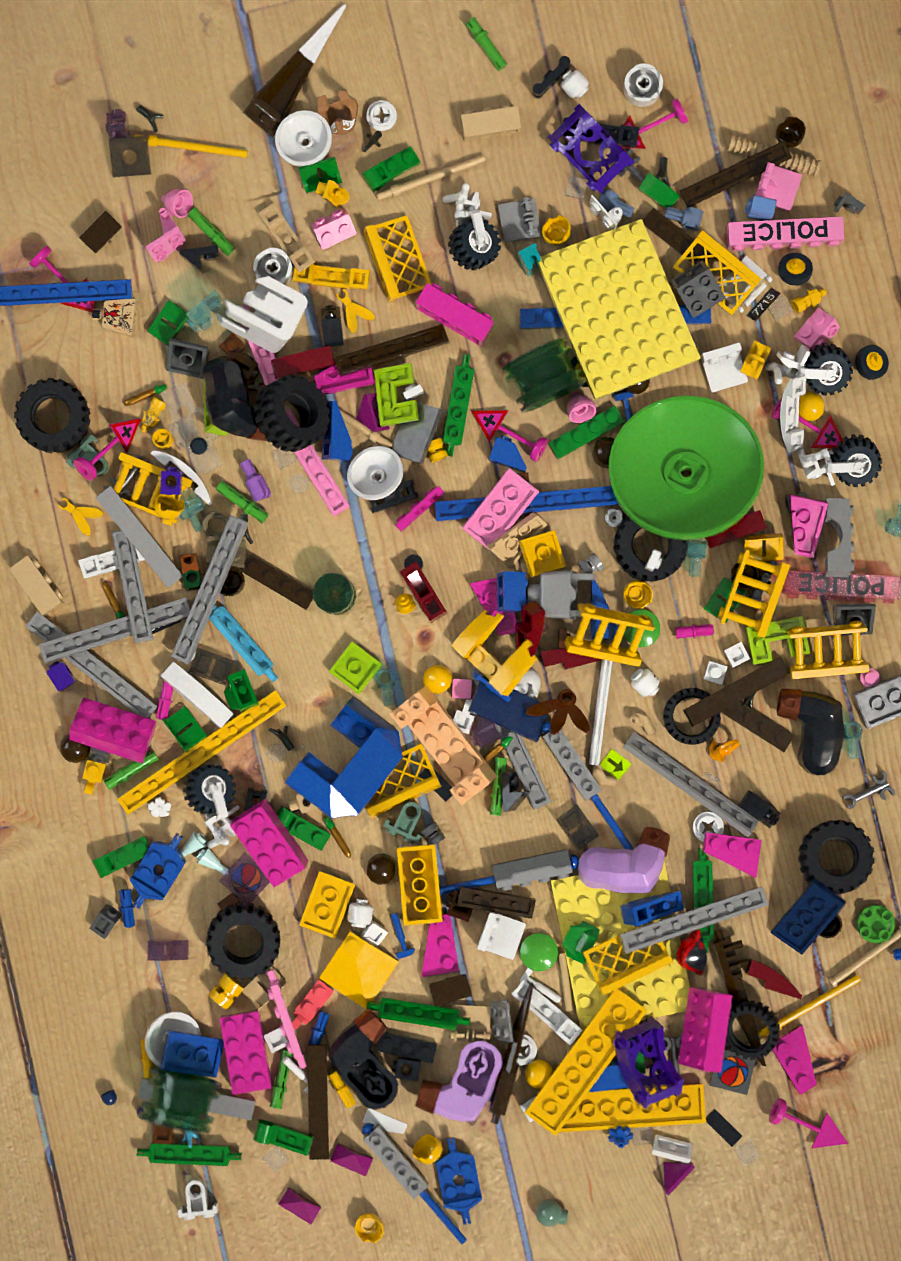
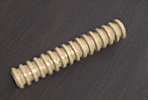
(796, 162)

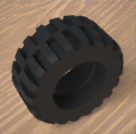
(34, 397)
(276, 424)
(634, 566)
(854, 838)
(243, 966)

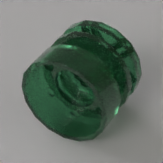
(325, 588)

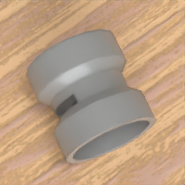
(594, 562)

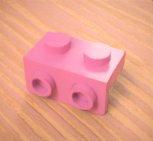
(333, 228)
(817, 329)

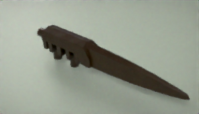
(732, 974)
(509, 1065)

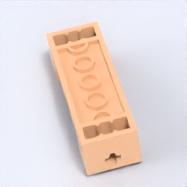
(445, 743)

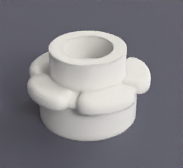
(609, 517)

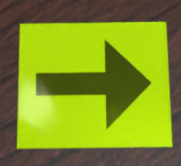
(615, 764)

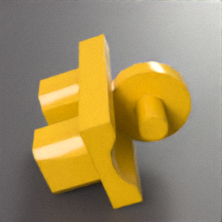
(333, 193)
(755, 360)

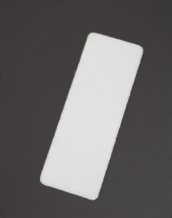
(387, 1123)

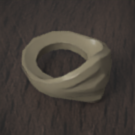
(206, 518)

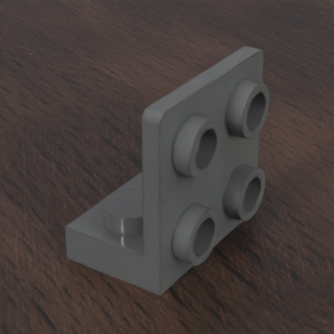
(698, 288)

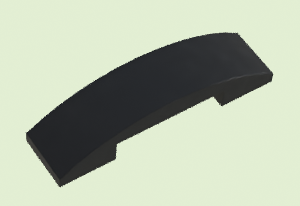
(624, 135)

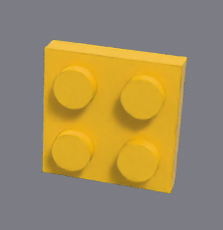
(542, 553)

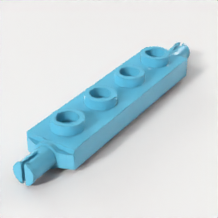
(242, 642)

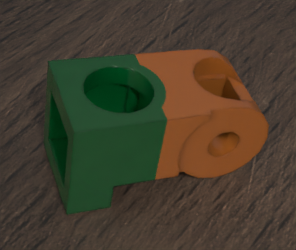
(191, 572)

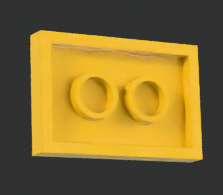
(327, 904)

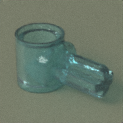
(696, 552)
(386, 689)
(853, 741)

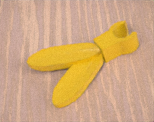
(352, 310)
(79, 513)

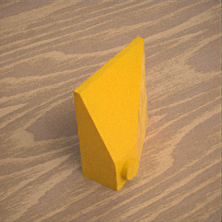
(358, 969)

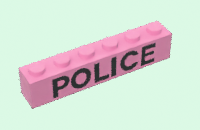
(785, 233)

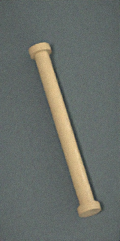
(865, 958)

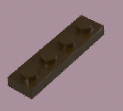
(673, 235)
(278, 582)
(759, 725)
(495, 902)

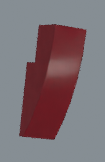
(303, 362)
(745, 526)
(423, 592)
(531, 626)
(568, 659)
(771, 979)

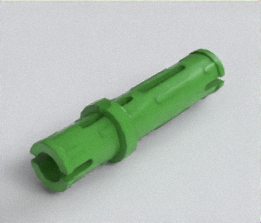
(482, 38)
(216, 236)
(248, 506)
(129, 770)
(497, 809)
(279, 1086)

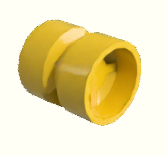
(226, 990)

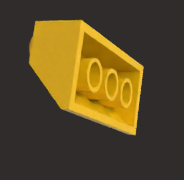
(419, 884)

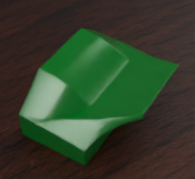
(240, 691)
(579, 939)

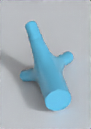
(188, 1136)

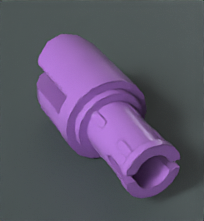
(255, 481)

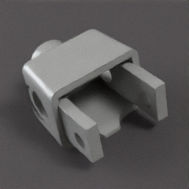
(558, 593)

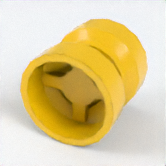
(159, 439)
(436, 450)

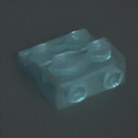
(199, 316)

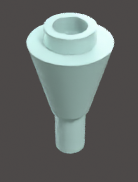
(194, 843)
(208, 859)

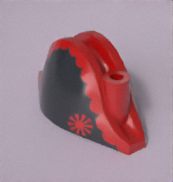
(693, 953)

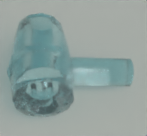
(192, 508)
(893, 526)

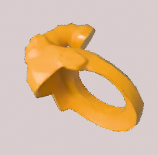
(721, 751)

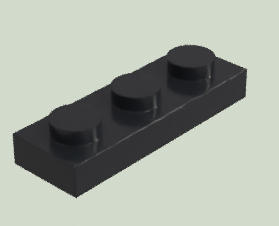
(407, 1047)

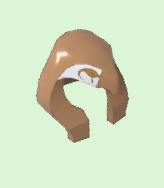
(340, 114)

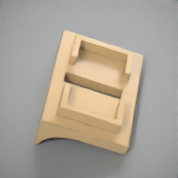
(257, 993)

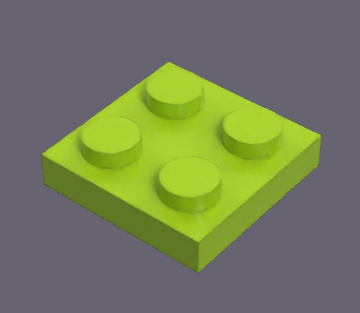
(355, 668)

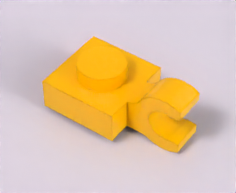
(93, 773)

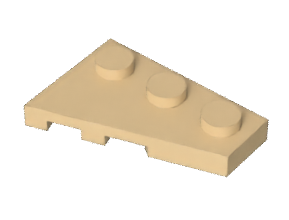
(507, 545)

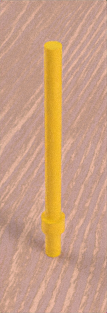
(153, 141)
(813, 1004)

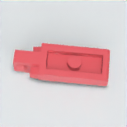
(311, 1003)

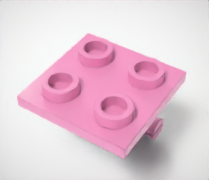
(779, 185)
(171, 240)

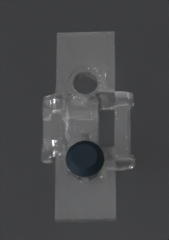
(185, 432)

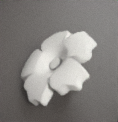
(159, 807)

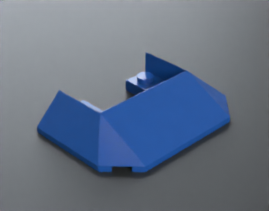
(364, 774)

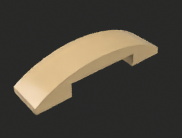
(286, 237)

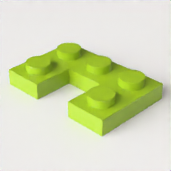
(386, 382)
(777, 630)

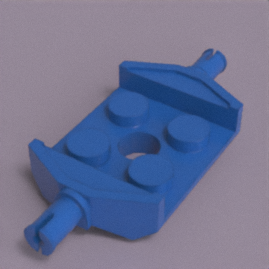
(155, 885)
(456, 1196)

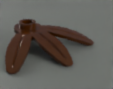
(562, 709)

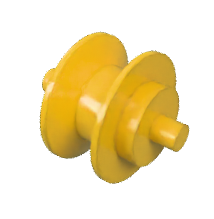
(405, 603)

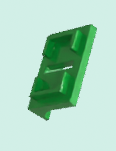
(310, 175)
(174, 315)
(714, 604)
(181, 720)

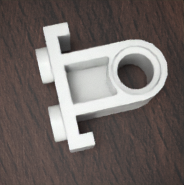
(197, 1202)

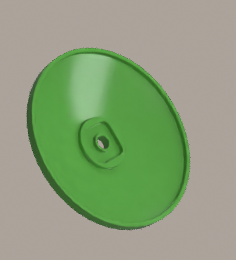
(678, 437)

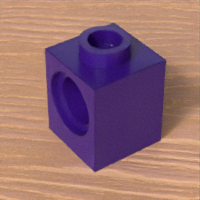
(167, 489)
(60, 675)

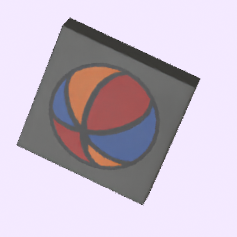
(735, 1073)

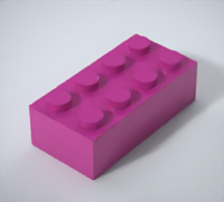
(454, 314)
(112, 730)
(269, 843)
(705, 1029)
(246, 1052)

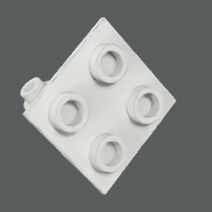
(610, 218)

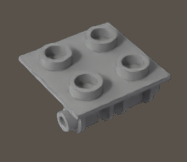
(519, 220)
(501, 1020)

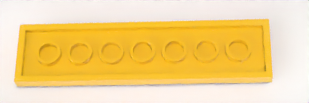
(584, 1062)
(618, 1108)

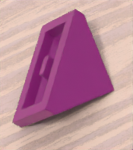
(369, 413)
(351, 1159)
(675, 1173)
(299, 1205)

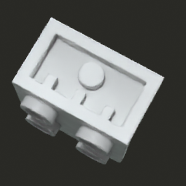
(724, 367)
(501, 935)

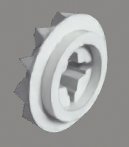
(387, 109)
(707, 817)
(530, 1051)

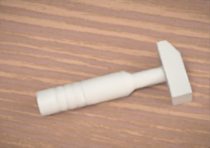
(540, 987)
(295, 1069)

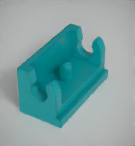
(527, 258)

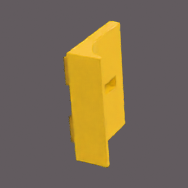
(773, 546)

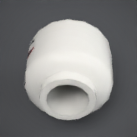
(574, 84)
(645, 682)
(360, 913)

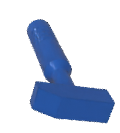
(624, 396)
(477, 676)
(401, 937)

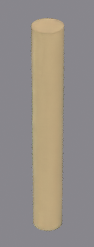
(565, 982)

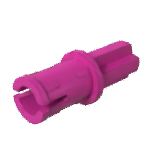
(694, 631)
(164, 701)

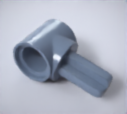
(610, 199)
(690, 217)

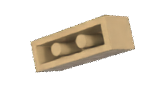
(490, 122)
(37, 585)

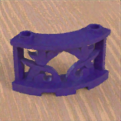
(587, 122)
(627, 1054)

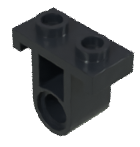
(332, 326)
(759, 809)

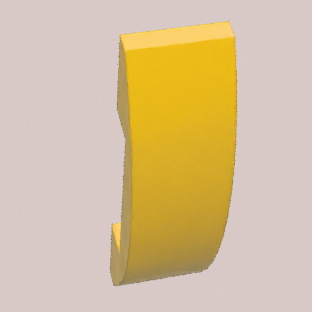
(333, 277)

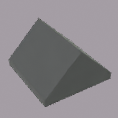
(187, 358)
(846, 613)

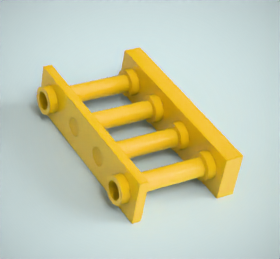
(145, 470)
(768, 607)
(612, 651)
(837, 666)

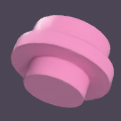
(870, 678)

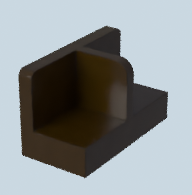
(100, 232)
(450, 989)

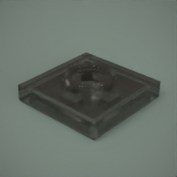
(140, 146)

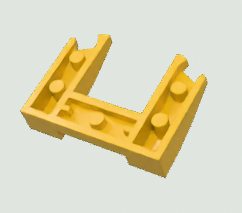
(501, 676)

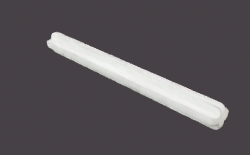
(600, 712)

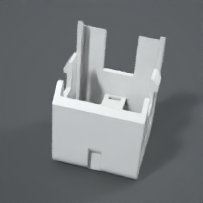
(275, 315)

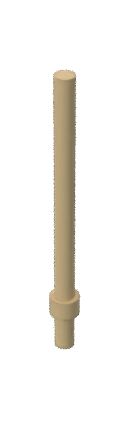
(395, 190)
(374, 436)

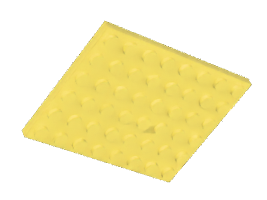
(618, 309)
(659, 992)

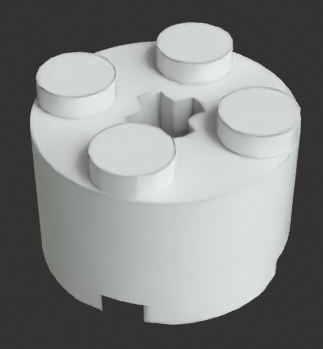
(652, 80)
(271, 257)

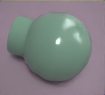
(550, 1213)

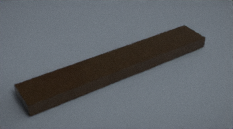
(735, 174)
(391, 350)
(736, 691)
(318, 1101)

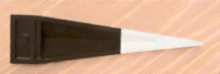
(278, 95)

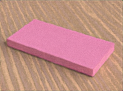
(500, 508)

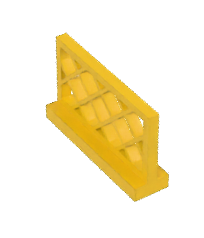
(729, 261)
(382, 265)
(408, 793)
(630, 974)

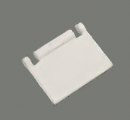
(729, 288)

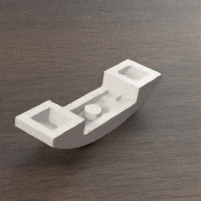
(789, 413)
(167, 459)
(102, 563)
(549, 1013)

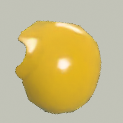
(556, 230)
(811, 406)
(168, 506)
(638, 594)
(438, 678)
(538, 1073)
(427, 1149)
(369, 1227)

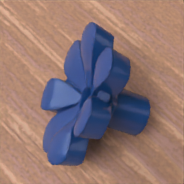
(620, 1136)

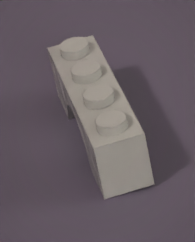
(838, 561)

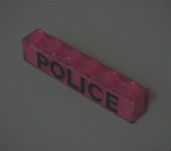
(855, 586)

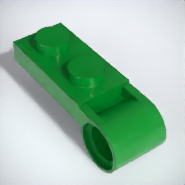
(391, 168)
(303, 829)
(121, 857)
(282, 1136)

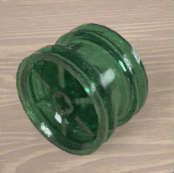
(543, 375)
(180, 1100)

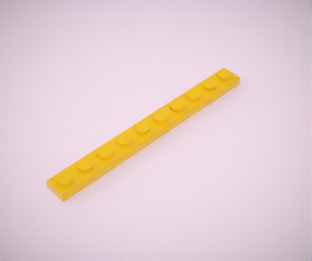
(201, 752)

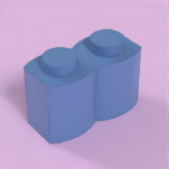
(760, 208)

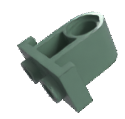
(88, 453)
(405, 824)

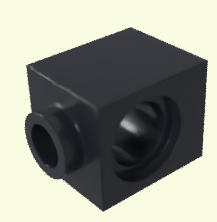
(413, 1075)

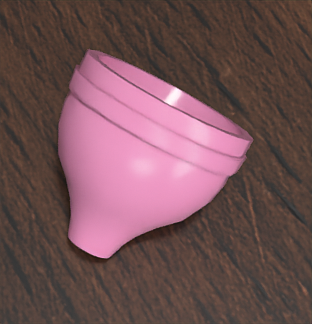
(178, 202)
(580, 408)

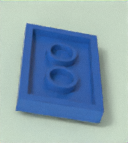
(192, 1054)

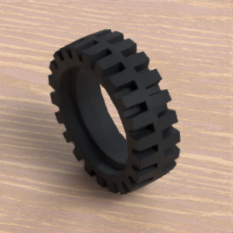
(669, 720)
(763, 1013)

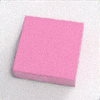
(461, 688)

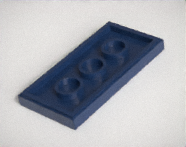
(509, 714)
(808, 916)

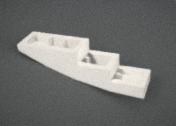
(196, 694)

